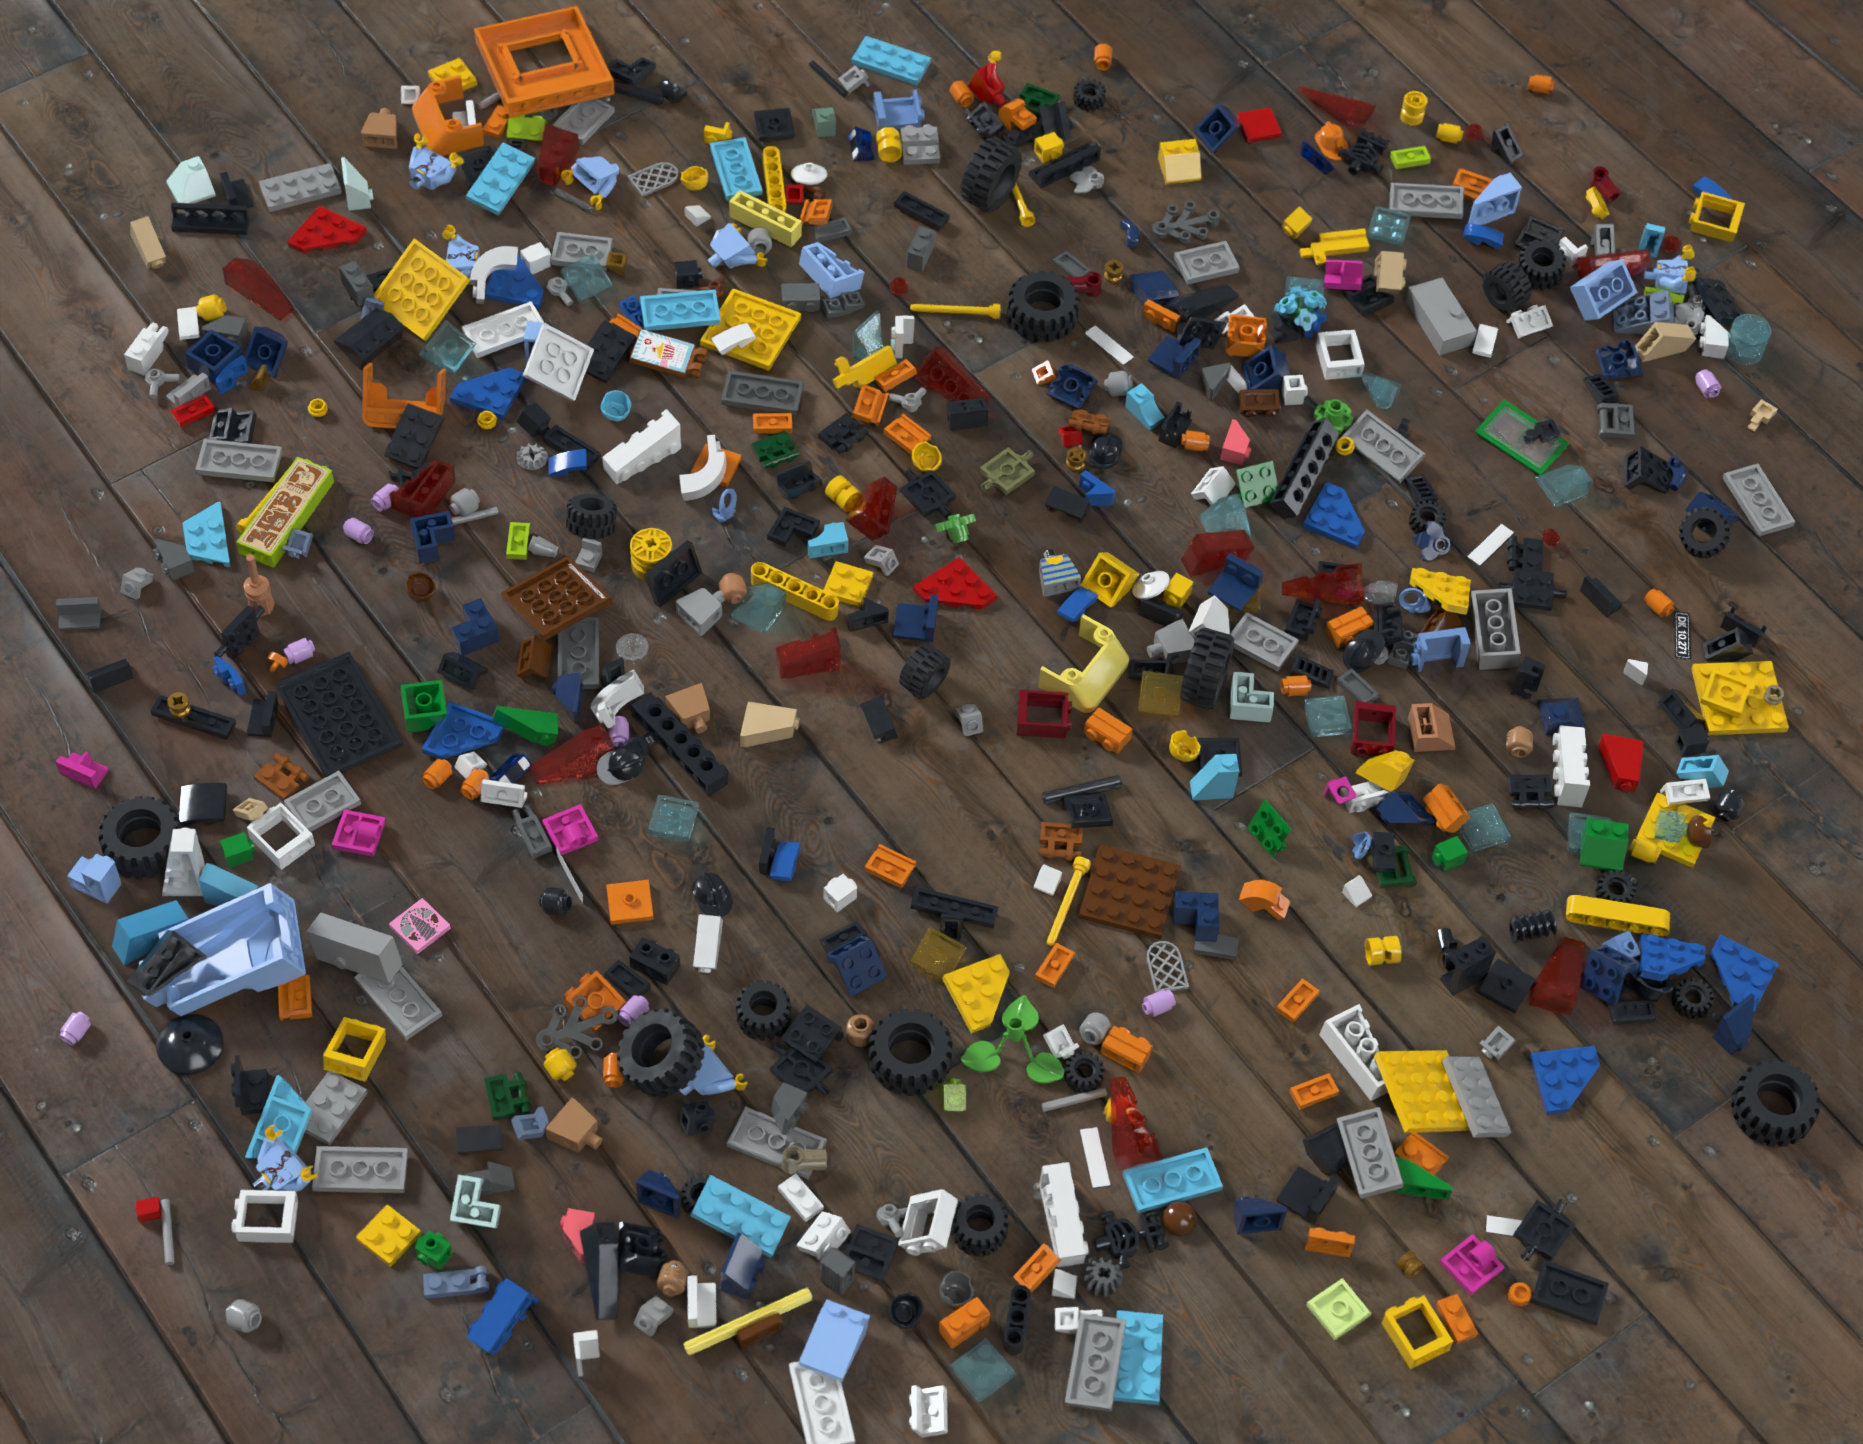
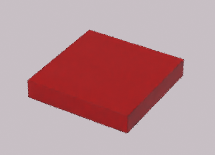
(1258, 125)

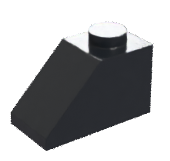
(1728, 646)

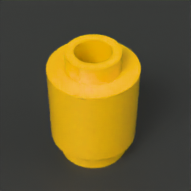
(1449, 133)
(1645, 850)

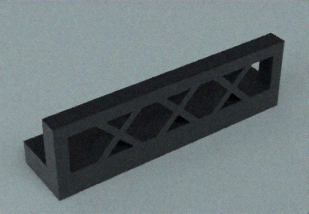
(1065, 165)
(210, 221)

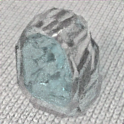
(1381, 592)

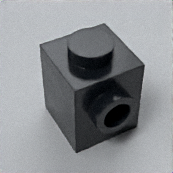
(687, 274)
(534, 420)
(1692, 741)

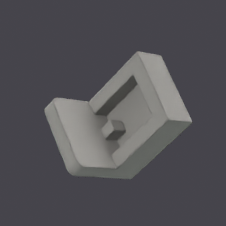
(134, 581)
(970, 719)
(1497, 1043)
(652, 1315)

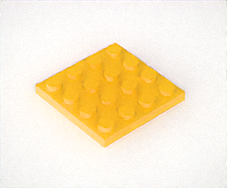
(421, 289)
(768, 321)
(1756, 714)
(1421, 1091)

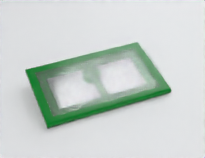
(1506, 431)

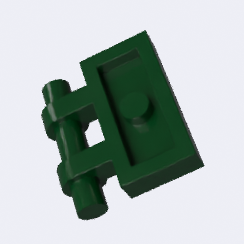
(1037, 96)
(773, 446)
(500, 1098)

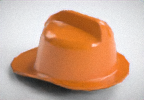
(1330, 140)

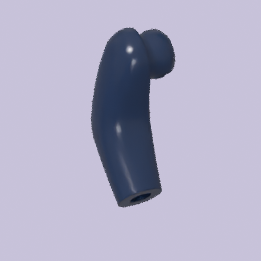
(1132, 233)
(1679, 473)

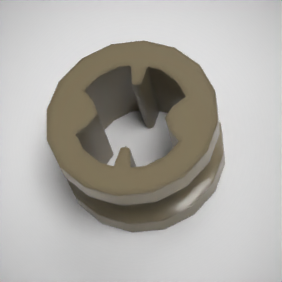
(1773, 700)

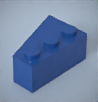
(501, 1316)

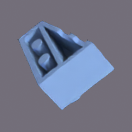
(829, 271)

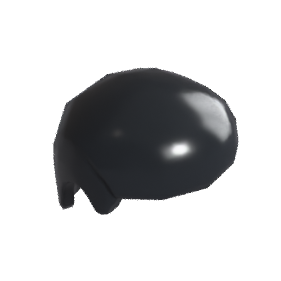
(672, 92)
(906, 1310)

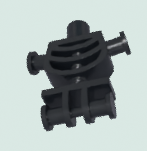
(1364, 153)
(1113, 1240)

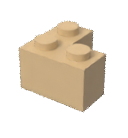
(1389, 272)

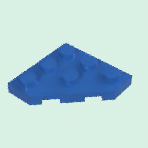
(515, 286)
(490, 392)
(1335, 517)
(461, 732)
(1667, 956)
(1742, 970)
(1563, 1075)

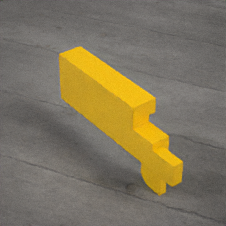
(1335, 244)
(865, 370)

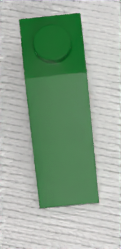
(530, 724)
(1421, 1182)

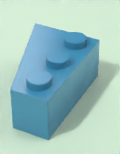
(140, 932)

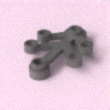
(1164, 228)
(573, 1028)

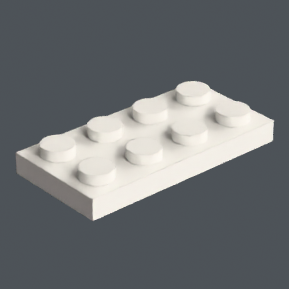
(501, 329)
(821, 1407)

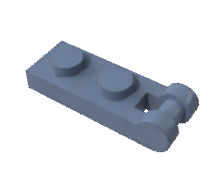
(455, 1283)

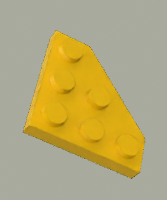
(1447, 589)
(978, 990)

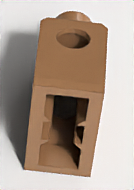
(380, 130)
(690, 707)
(574, 1128)

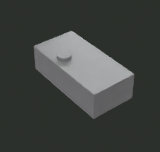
(1441, 316)
(1495, 629)
(354, 947)

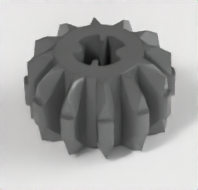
(1104, 1270)

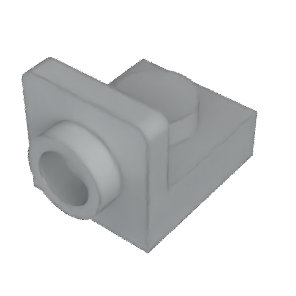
(854, 78)
(589, 555)
(883, 558)

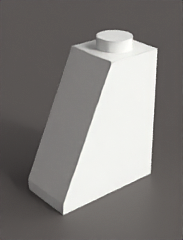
(1211, 615)
(707, 943)

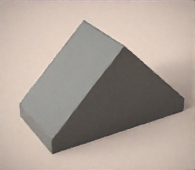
(1214, 378)

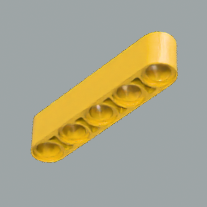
(774, 178)
(797, 591)
(1617, 915)

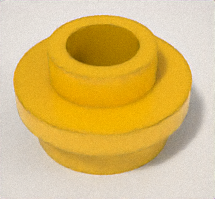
(317, 408)
(486, 420)
(1345, 441)

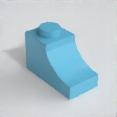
(1652, 238)
(1143, 407)
(830, 542)
(1704, 767)

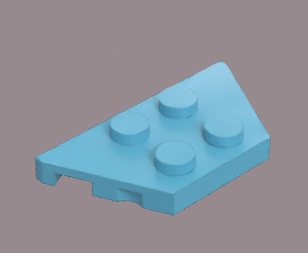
(206, 536)
(284, 1110)

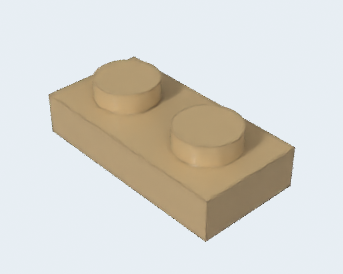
(250, 809)

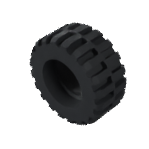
(991, 174)
(1043, 288)
(1207, 668)
(131, 816)
(915, 1027)
(677, 1067)
(1789, 1083)

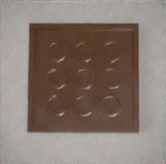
(556, 598)
(1130, 891)

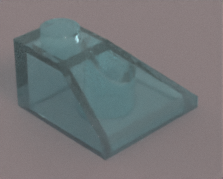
(867, 337)
(447, 348)
(1381, 389)
(1565, 483)
(1226, 515)
(760, 607)

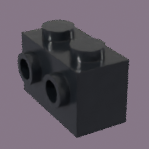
(654, 960)

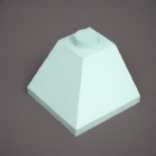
(191, 182)
(356, 187)

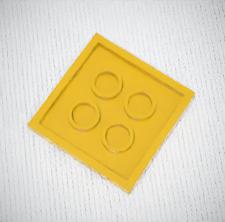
(1679, 851)

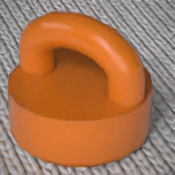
(276, 660)

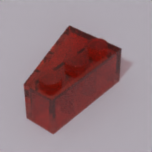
(556, 153)
(425, 491)
(874, 509)
(1209, 550)
(810, 656)

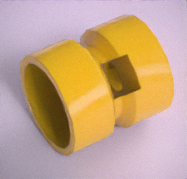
(1413, 108)
(889, 144)
(842, 493)
(1383, 950)

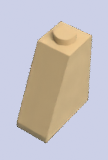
(147, 243)
(1664, 340)
(767, 724)

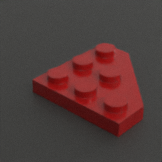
(325, 231)
(956, 587)

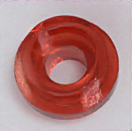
(1474, 132)
(1671, 244)
(898, 286)
(1550, 537)

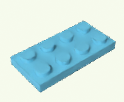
(891, 60)
(735, 167)
(500, 179)
(680, 310)
(1172, 1180)
(735, 1211)
(1140, 1358)

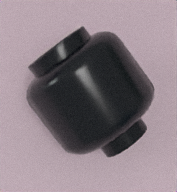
(1729, 805)
(555, 901)

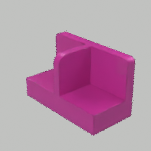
(1343, 275)
(82, 769)

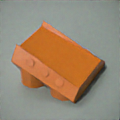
(1245, 335)

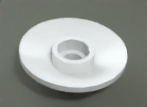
(808, 174)
(1151, 585)

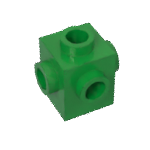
(433, 1250)

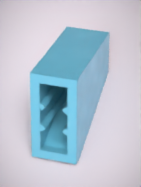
(1216, 778)
(222, 886)

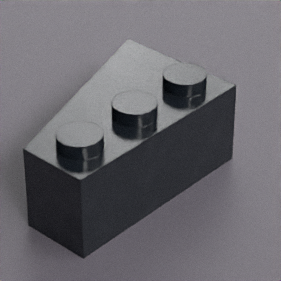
(164, 963)

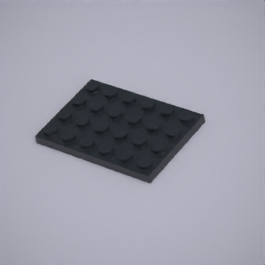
(338, 715)

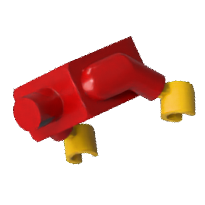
(987, 84)

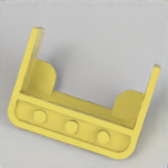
(1090, 687)

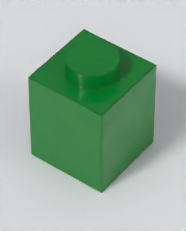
(237, 849)
(1449, 854)

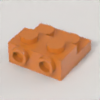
(598, 996)

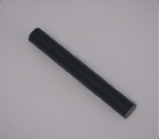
(833, 83)

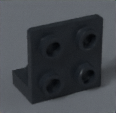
(1204, 329)
(1647, 467)
(812, 1033)
(249, 1088)
(1308, 1194)

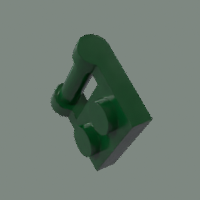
(1393, 879)

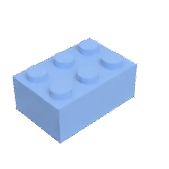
(1603, 290)

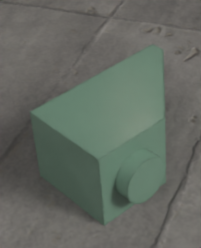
(824, 121)

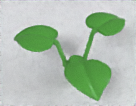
(1017, 1018)

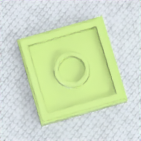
(1338, 1309)

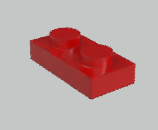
(192, 410)

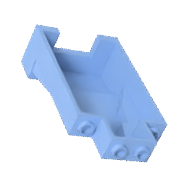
(246, 945)

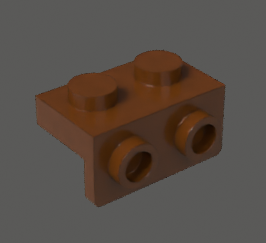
(1259, 402)

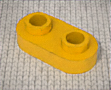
(1597, 202)

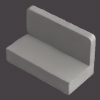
(189, 389)

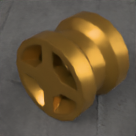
(1113, 271)
(1076, 459)
(179, 710)
(1410, 1264)

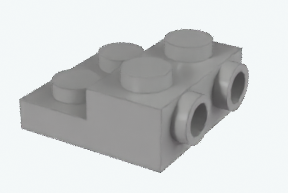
(919, 145)

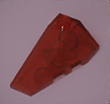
(1348, 109)
(1635, 261)
(257, 286)
(948, 377)
(1338, 587)
(573, 758)
(1560, 979)
(1130, 1137)

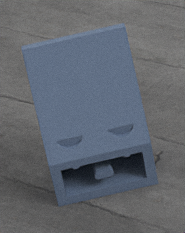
(1640, 313)

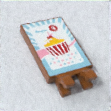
(667, 354)

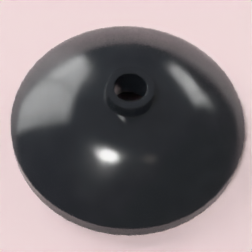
(191, 1054)

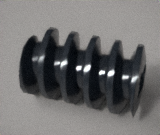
(1531, 924)

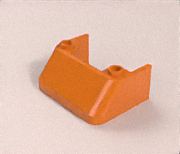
(444, 135)
(385, 412)

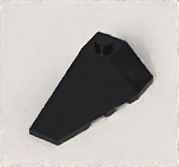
(1201, 303)
(602, 1263)

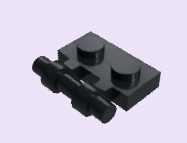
(839, 430)
(1531, 554)
(1530, 785)

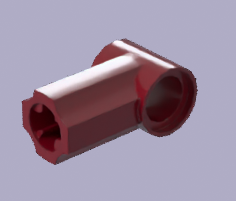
(1601, 181)
(1090, 284)

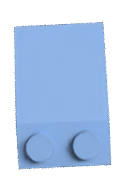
(1496, 200)
(834, 1340)

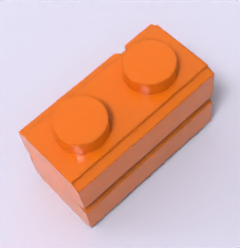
(1348, 626)
(1107, 731)
(1445, 808)
(1126, 1049)
(964, 1322)

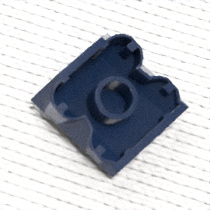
(1153, 286)
(1619, 360)
(1072, 386)

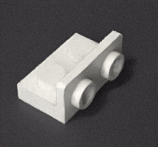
(1531, 321)
(1367, 796)

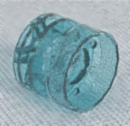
(1748, 339)

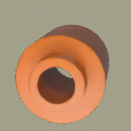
(1103, 57)
(1541, 84)
(961, 93)
(1195, 441)
(1659, 603)
(1295, 686)
(437, 774)
(472, 785)
(611, 1072)

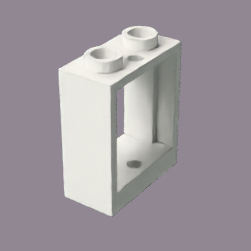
(1334, 369)
(291, 850)
(919, 1207)
(266, 1234)

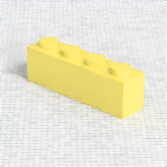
(762, 215)

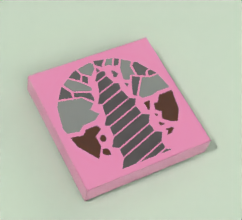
(419, 926)

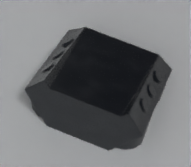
(1327, 1150)
(640, 1249)

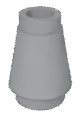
(542, 547)

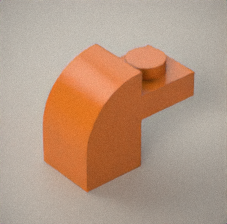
(1015, 115)
(1264, 895)

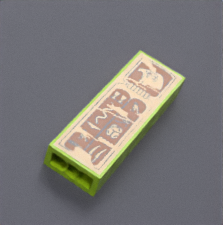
(285, 510)

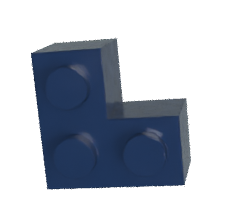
(429, 532)
(477, 630)
(1198, 910)

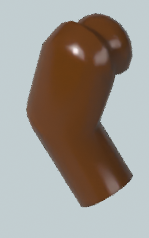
(818, 192)

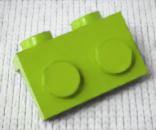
(526, 128)

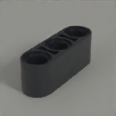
(1017, 1330)

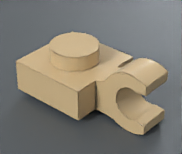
(1763, 413)

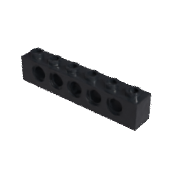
(1304, 468)
(669, 740)

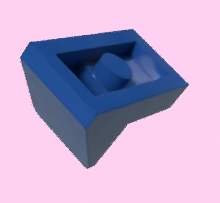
(1097, 491)

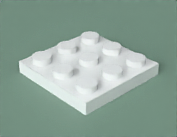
(558, 362)

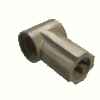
(804, 1160)

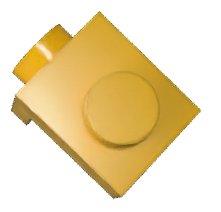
(714, 134)

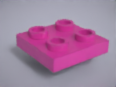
(570, 830)
(358, 833)
(1472, 1264)

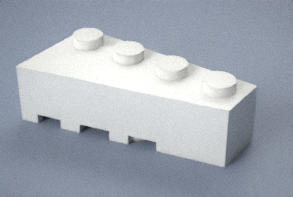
(644, 448)
(1570, 767)
(183, 864)
(1355, 1048)
(1062, 1214)

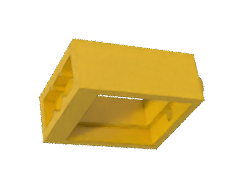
(1720, 204)
(356, 1067)
(1427, 1352)

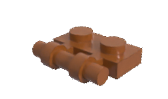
(1095, 423)
(276, 781)
(1060, 835)

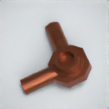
(718, 285)

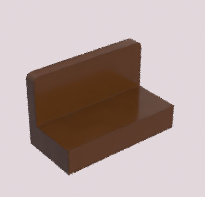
(1442, 620)
(534, 658)
(759, 1331)

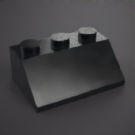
(370, 337)

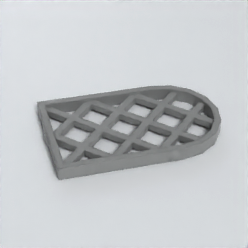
(654, 167)
(1159, 969)

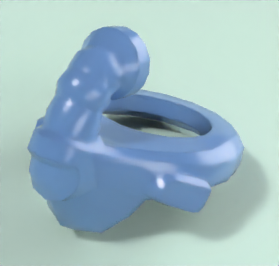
(725, 513)
(1420, 606)
(1360, 840)

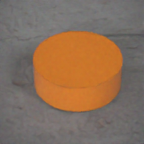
(1519, 1294)

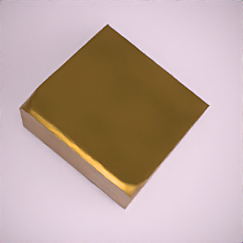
(617, 262)
(259, 379)

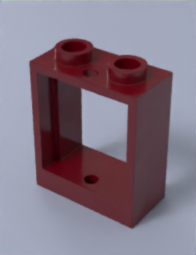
(1043, 699)
(1374, 713)

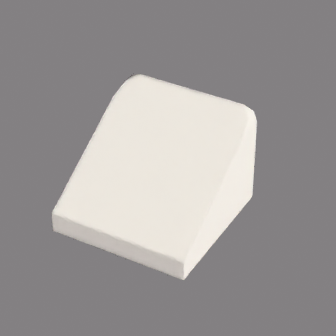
(409, 94)
(696, 214)
(1636, 670)
(468, 762)
(1048, 880)
(1356, 891)
(1064, 1284)

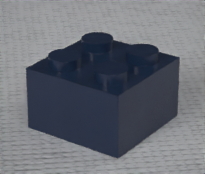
(212, 355)

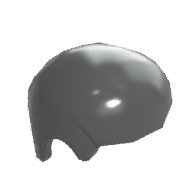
(956, 1289)

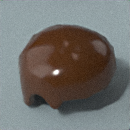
(420, 586)
(1698, 833)
(1179, 1218)

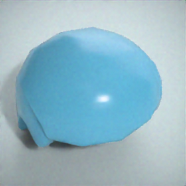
(615, 406)

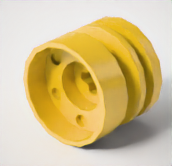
(648, 549)

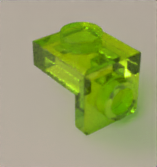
(954, 1095)

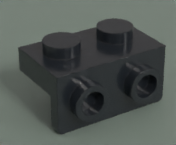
(986, 121)
(797, 480)
(1302, 619)

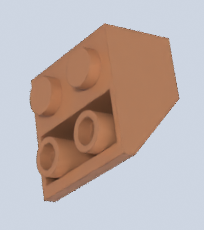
(1430, 728)

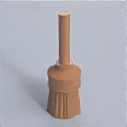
(257, 588)

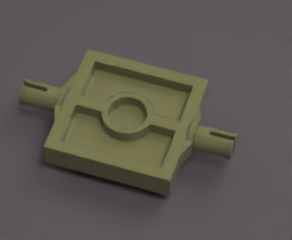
(1007, 471)

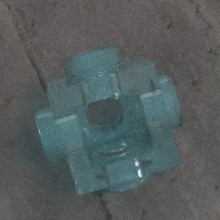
(1670, 826)

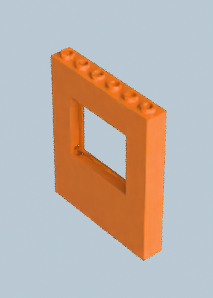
(547, 86)

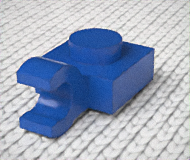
(1316, 324)

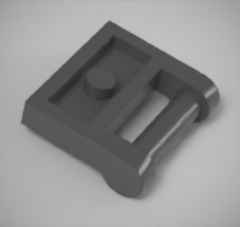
(1622, 421)

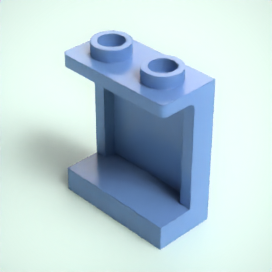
(898, 111)
(1441, 645)

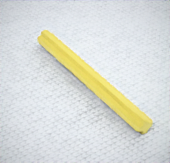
(735, 1326)

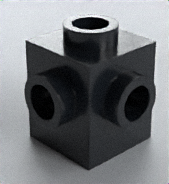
(697, 1118)

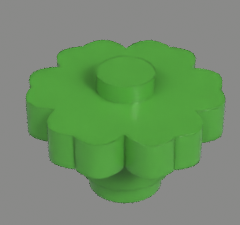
(1336, 412)
(956, 527)

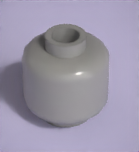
(760, 240)
(1118, 383)
(464, 502)
(1095, 1028)
(243, 1316)

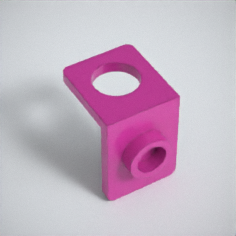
(1336, 785)

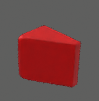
(794, 194)
(1070, 436)
(148, 1209)

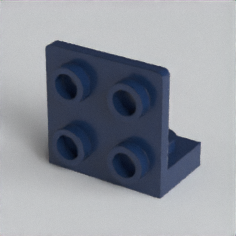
(1175, 357)
(1236, 583)
(916, 621)
(858, 964)
(1606, 972)

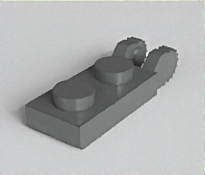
(532, 832)

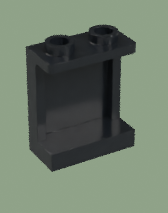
(1471, 965)

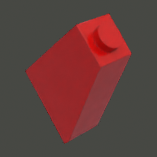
(1622, 760)

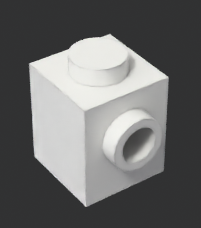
(536, 257)
(1293, 390)
(840, 892)

